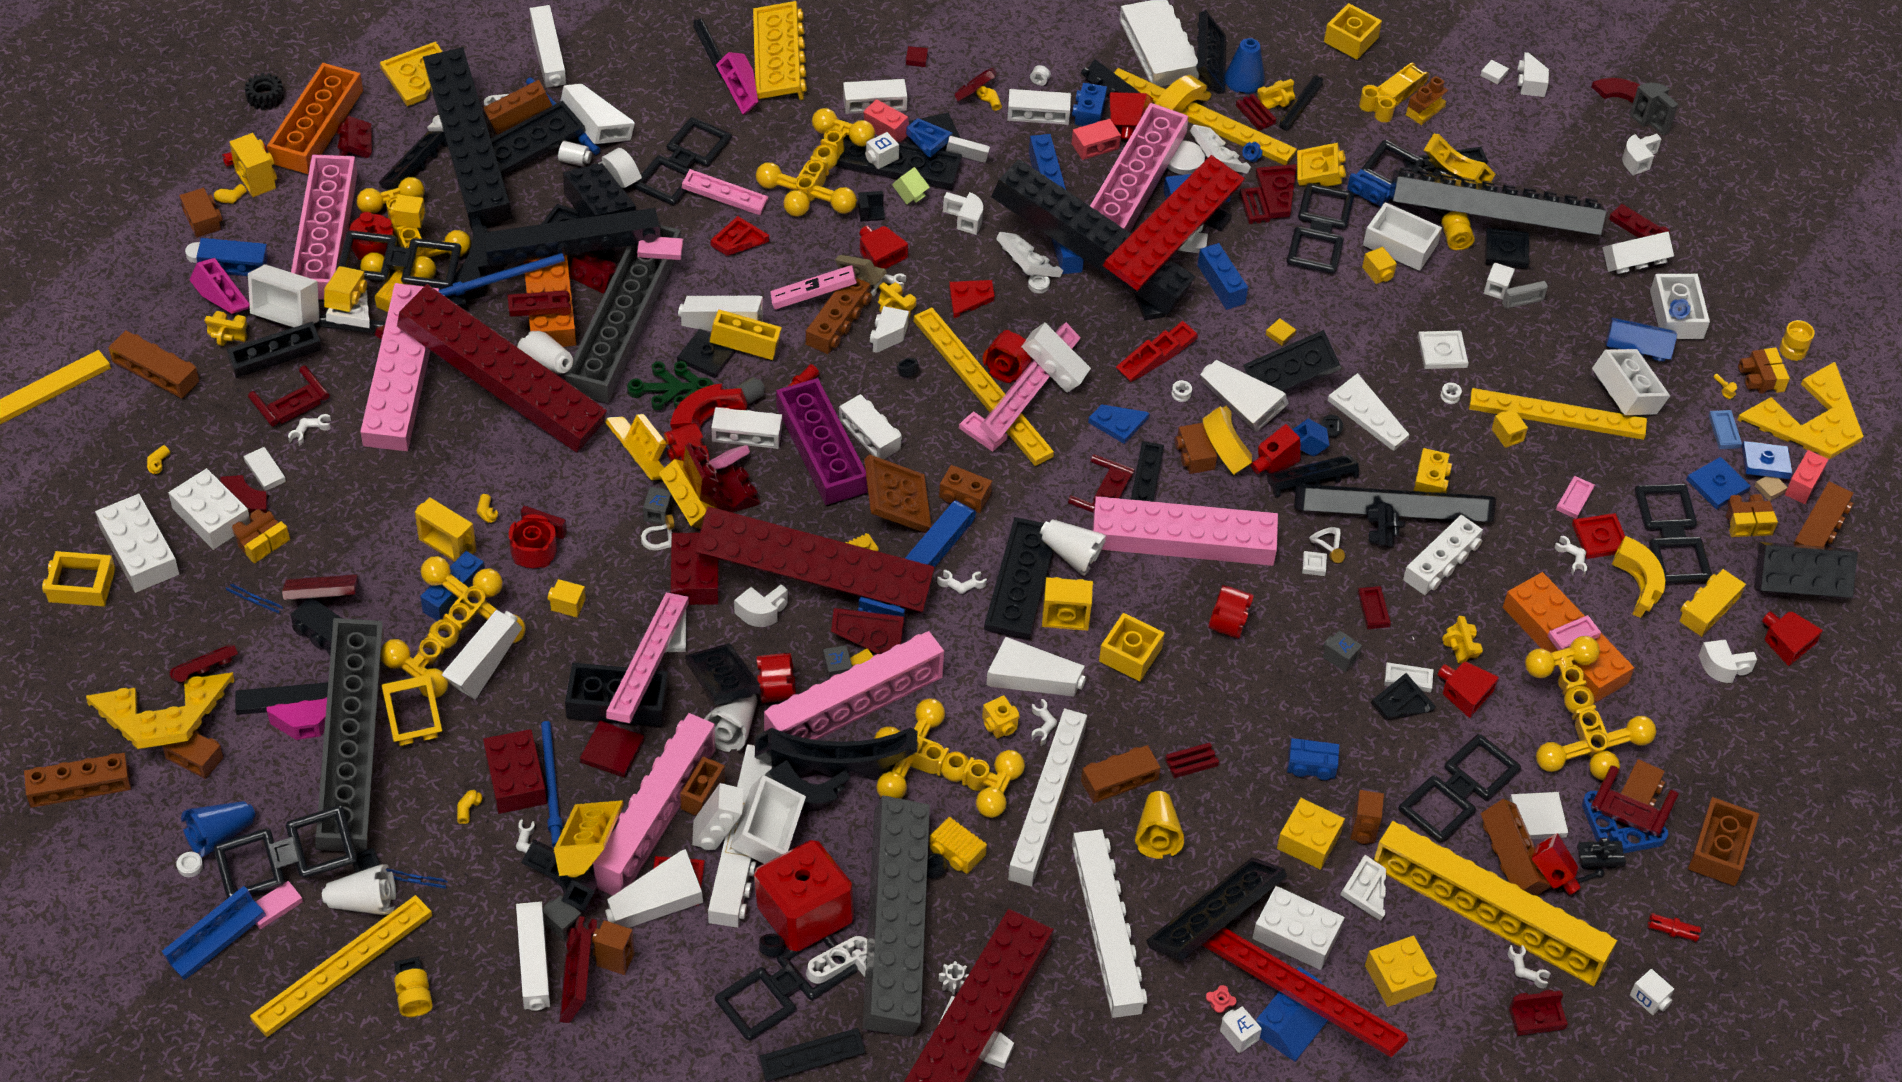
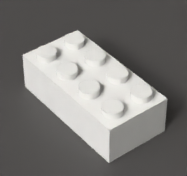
(137, 543)

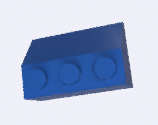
(1289, 1024)

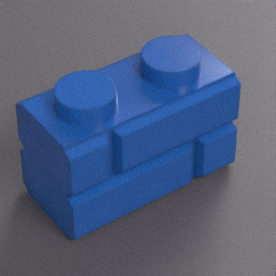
(1313, 758)

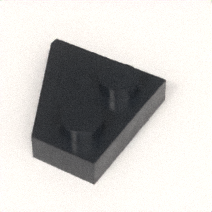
(1402, 700)

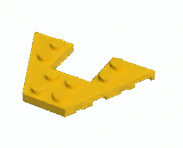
(1825, 434)
(165, 725)

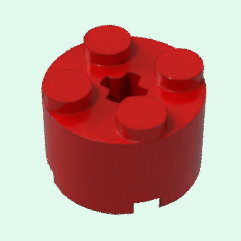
(374, 224)
(1007, 357)
(680, 437)
(532, 541)
(1230, 611)
(776, 677)

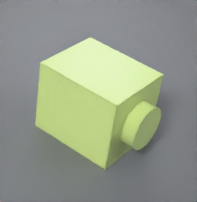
(911, 186)

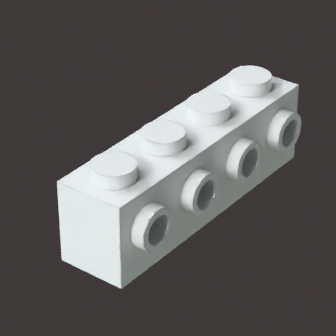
(1443, 555)

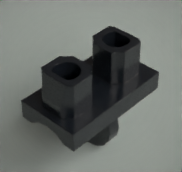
(1388, 525)
(1601, 853)

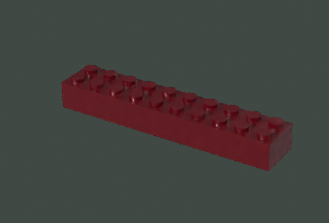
(501, 368)
(814, 559)
(984, 1001)

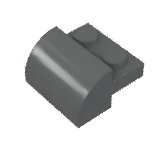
(1654, 107)

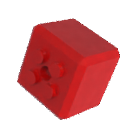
(799, 908)

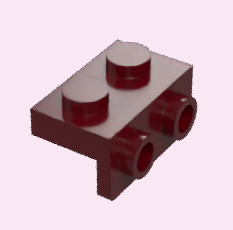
(354, 137)
(592, 271)
(1538, 1012)

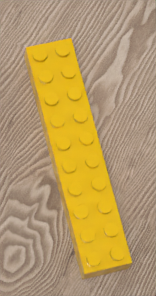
(1494, 903)

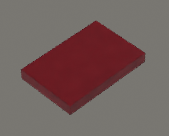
(320, 587)

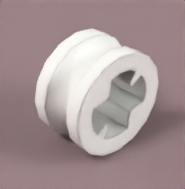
(1035, 75)
(1184, 385)
(1453, 388)

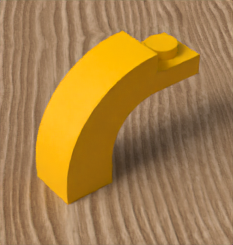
(1182, 93)
(1447, 158)
(1225, 439)
(1645, 568)

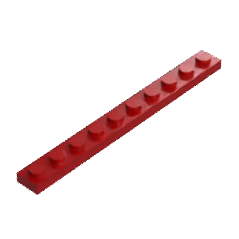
(1307, 992)

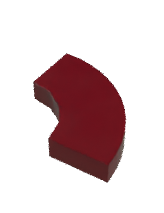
(975, 83)
(1616, 88)
(249, 497)

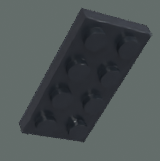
(1211, 52)
(1295, 363)
(723, 674)

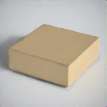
(1771, 487)

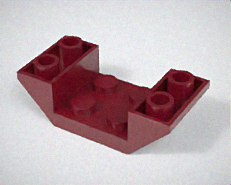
(725, 491)

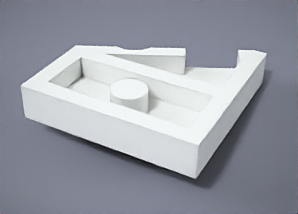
(1367, 887)

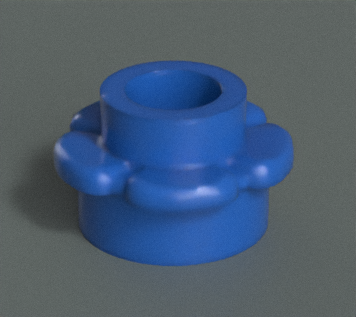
(1248, 154)
(1685, 309)

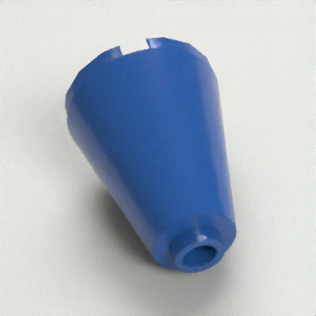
(1246, 68)
(215, 824)

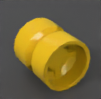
(1457, 230)
(1796, 340)
(413, 992)

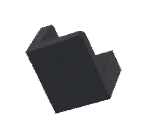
(871, 206)

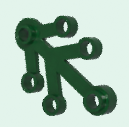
(672, 387)

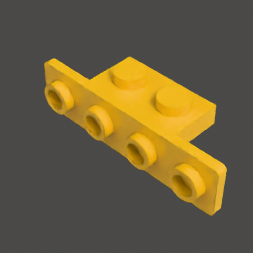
(641, 441)

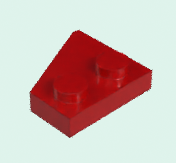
(738, 237)
(970, 295)

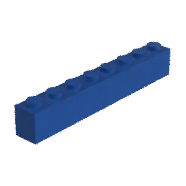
(1045, 161)

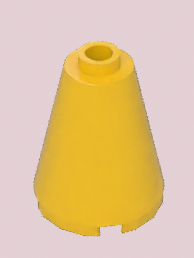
(1159, 827)

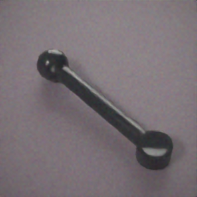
(1599, 873)

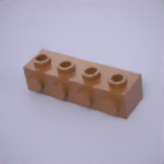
(837, 316)
(154, 364)
(1826, 517)
(77, 780)
(1513, 846)

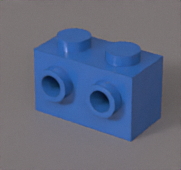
(1090, 104)

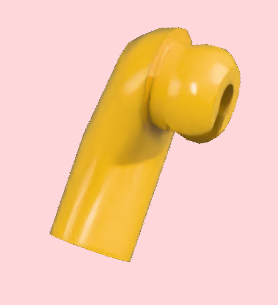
(990, 96)
(229, 196)
(154, 460)
(484, 511)
(464, 805)

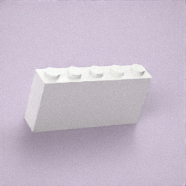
(1159, 41)

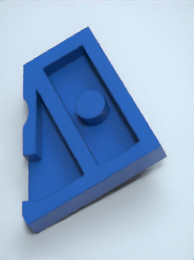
(928, 136)
(1118, 421)

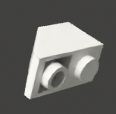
(1533, 76)
(890, 328)

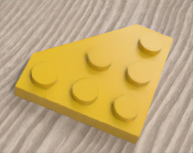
(409, 74)

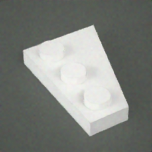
(1214, 145)
(1023, 255)
(357, 316)

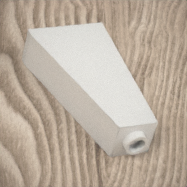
(547, 46)
(601, 119)
(701, 311)
(1248, 397)
(483, 654)
(1034, 670)
(656, 894)
(533, 955)

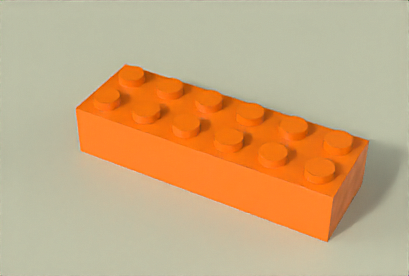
(315, 117)
(548, 279)
(1543, 607)

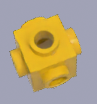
(1000, 717)

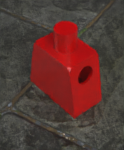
(1128, 110)
(882, 246)
(1278, 451)
(1790, 635)
(1467, 686)
(1556, 864)

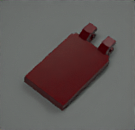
(576, 969)

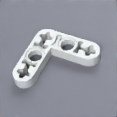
(844, 949)

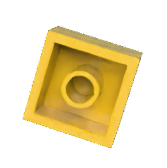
(1352, 31)
(253, 164)
(1067, 603)
(1131, 647)
(1310, 833)
(1400, 971)

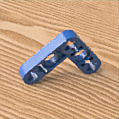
(1620, 834)

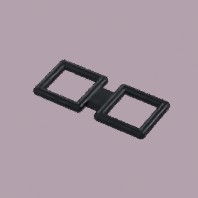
(682, 159)
(1418, 164)
(1320, 228)
(402, 258)
(1673, 531)
(1459, 788)
(287, 851)
(782, 986)

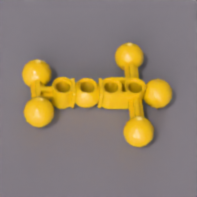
(814, 173)
(372, 201)
(437, 572)
(1553, 756)
(989, 801)

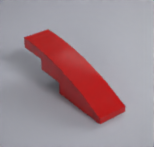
(1157, 352)

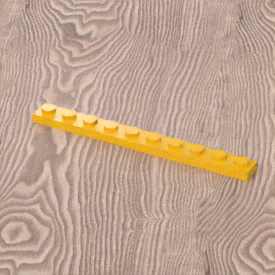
(1218, 123)
(980, 383)

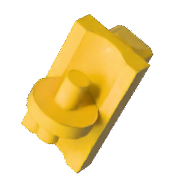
(1277, 94)
(891, 297)
(226, 330)
(1460, 639)

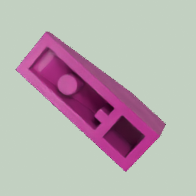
(739, 79)
(217, 286)

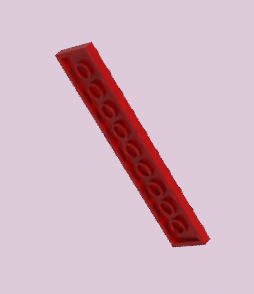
(1173, 222)

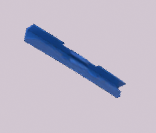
(253, 600)
(418, 881)

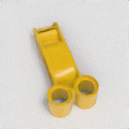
(1392, 92)

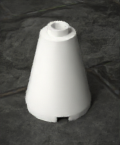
(546, 351)
(1073, 543)
(732, 723)
(363, 891)

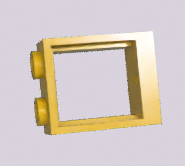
(444, 529)
(79, 595)
(428, 733)

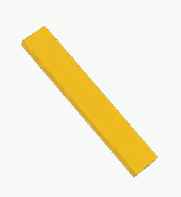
(52, 385)

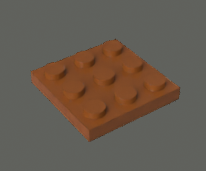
(897, 493)

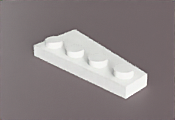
(1367, 410)

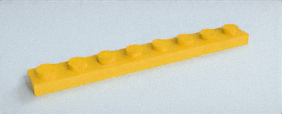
(1559, 413)
(340, 966)

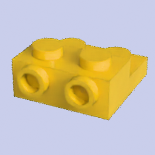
(1321, 165)

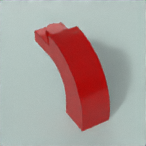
(702, 405)

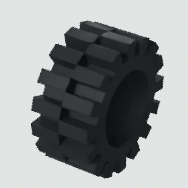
(267, 99)

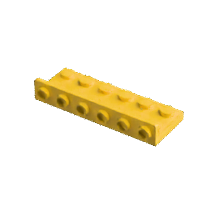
(779, 50)

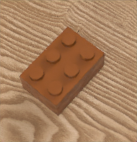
(1723, 841)

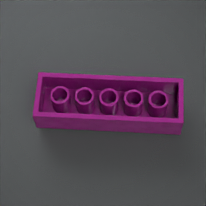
(821, 441)

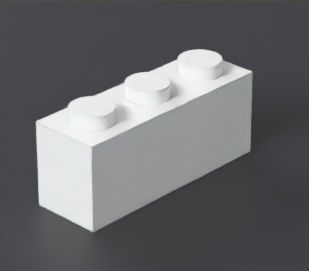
(861, 94)
(1039, 106)
(1638, 252)
(1056, 357)
(747, 427)
(870, 427)
(717, 816)

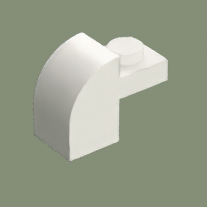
(1639, 153)
(621, 167)
(967, 209)
(760, 610)
(1721, 664)

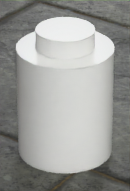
(574, 154)

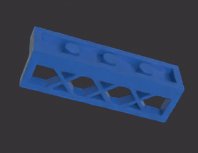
(214, 933)

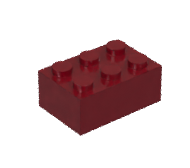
(693, 573)
(514, 771)

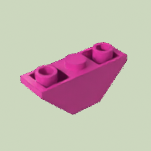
(299, 719)

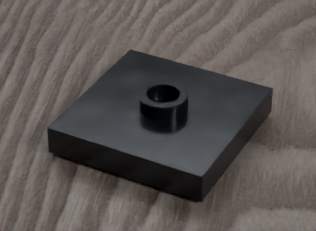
(1507, 248)
(704, 355)

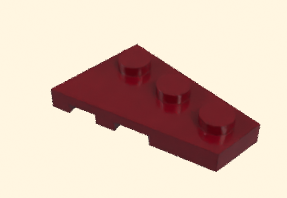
(1277, 188)
(868, 629)

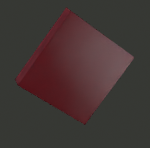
(612, 749)

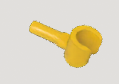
(1728, 388)

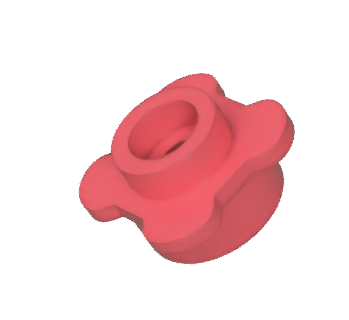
(1219, 1005)

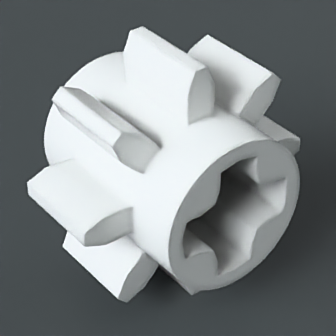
(950, 971)

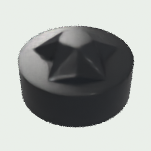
(908, 367)
(1333, 424)
(935, 865)
(771, 945)

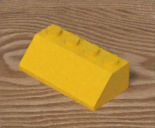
(585, 836)

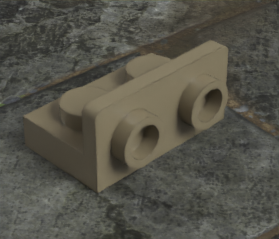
(863, 268)

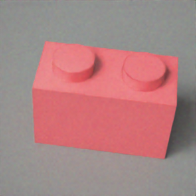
(886, 119)
(1096, 139)
(1806, 477)

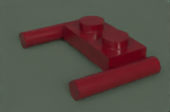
(293, 403)
(1112, 485)
(1630, 810)

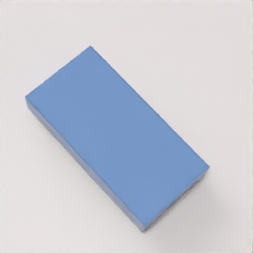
(1725, 429)

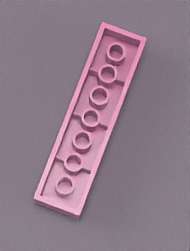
(1141, 165)
(324, 218)
(396, 381)
(1186, 530)
(859, 690)
(653, 806)

